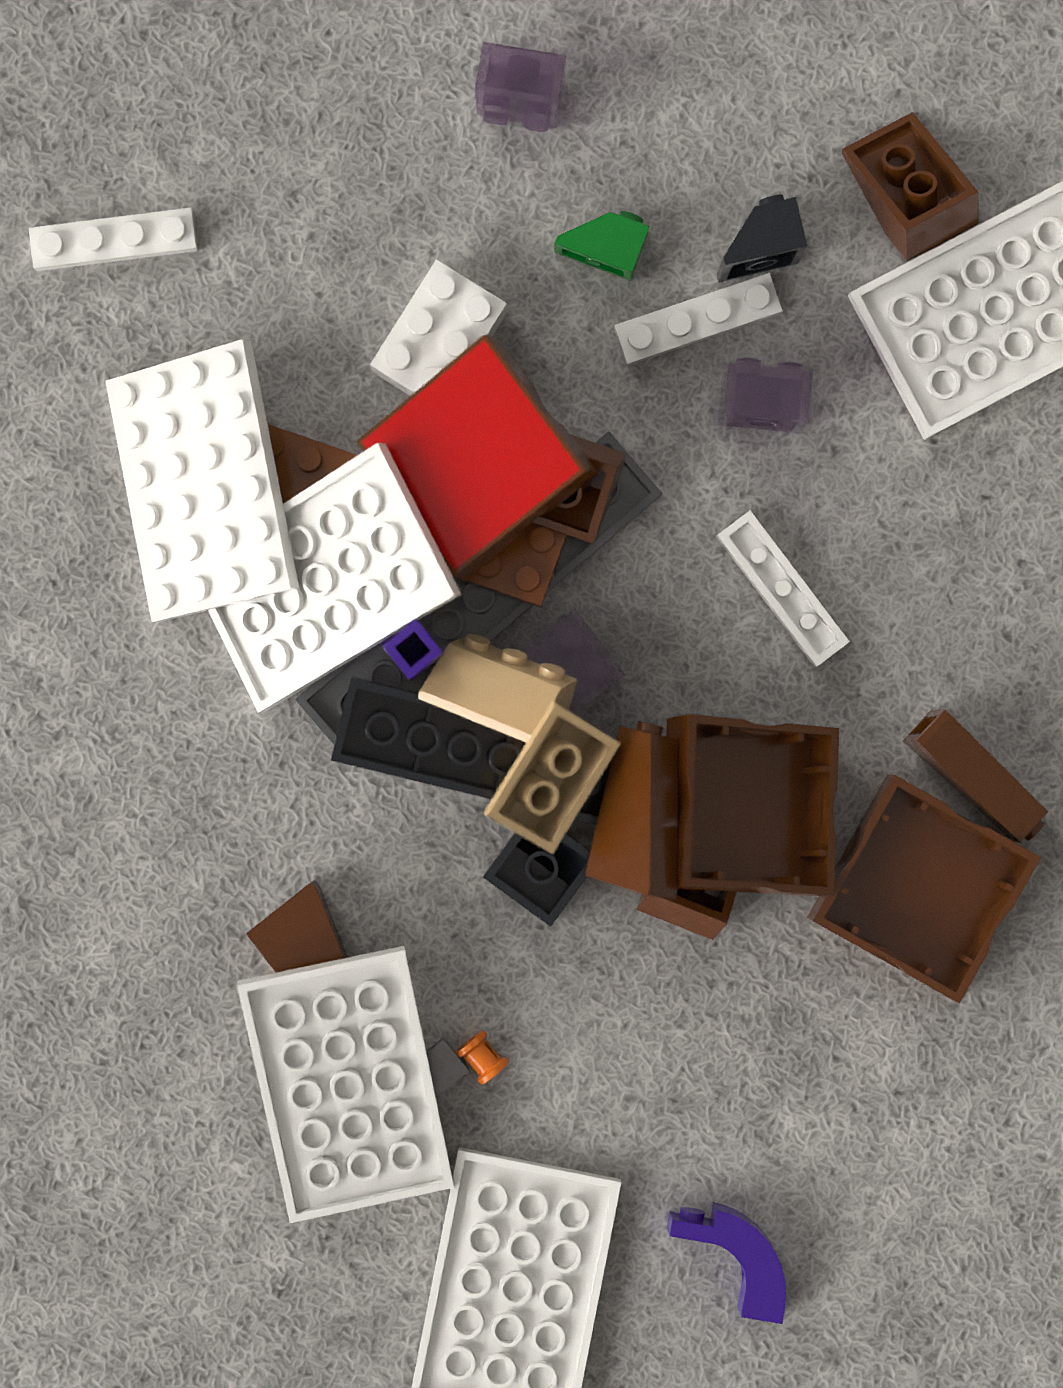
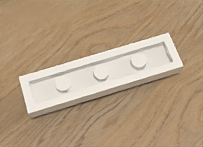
(113, 239)
(698, 319)
(782, 588)

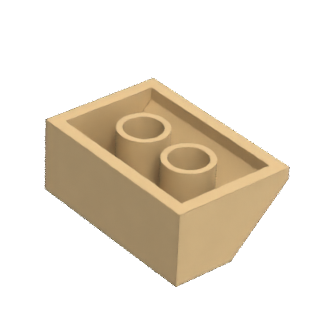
(496, 686)
(552, 778)

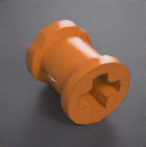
(482, 1057)

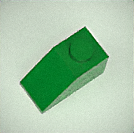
(606, 243)

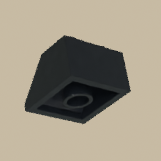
(767, 240)
(538, 878)

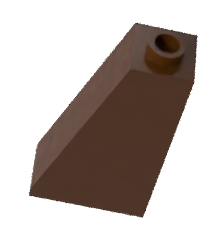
(976, 775)
(639, 815)
(299, 932)

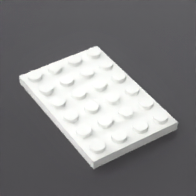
(972, 314)
(202, 482)
(361, 578)
(346, 1084)
(516, 1275)

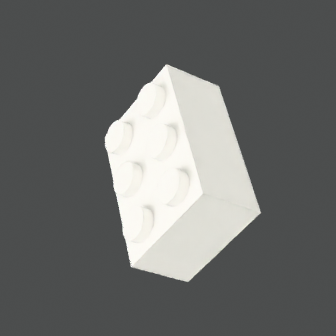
(436, 328)

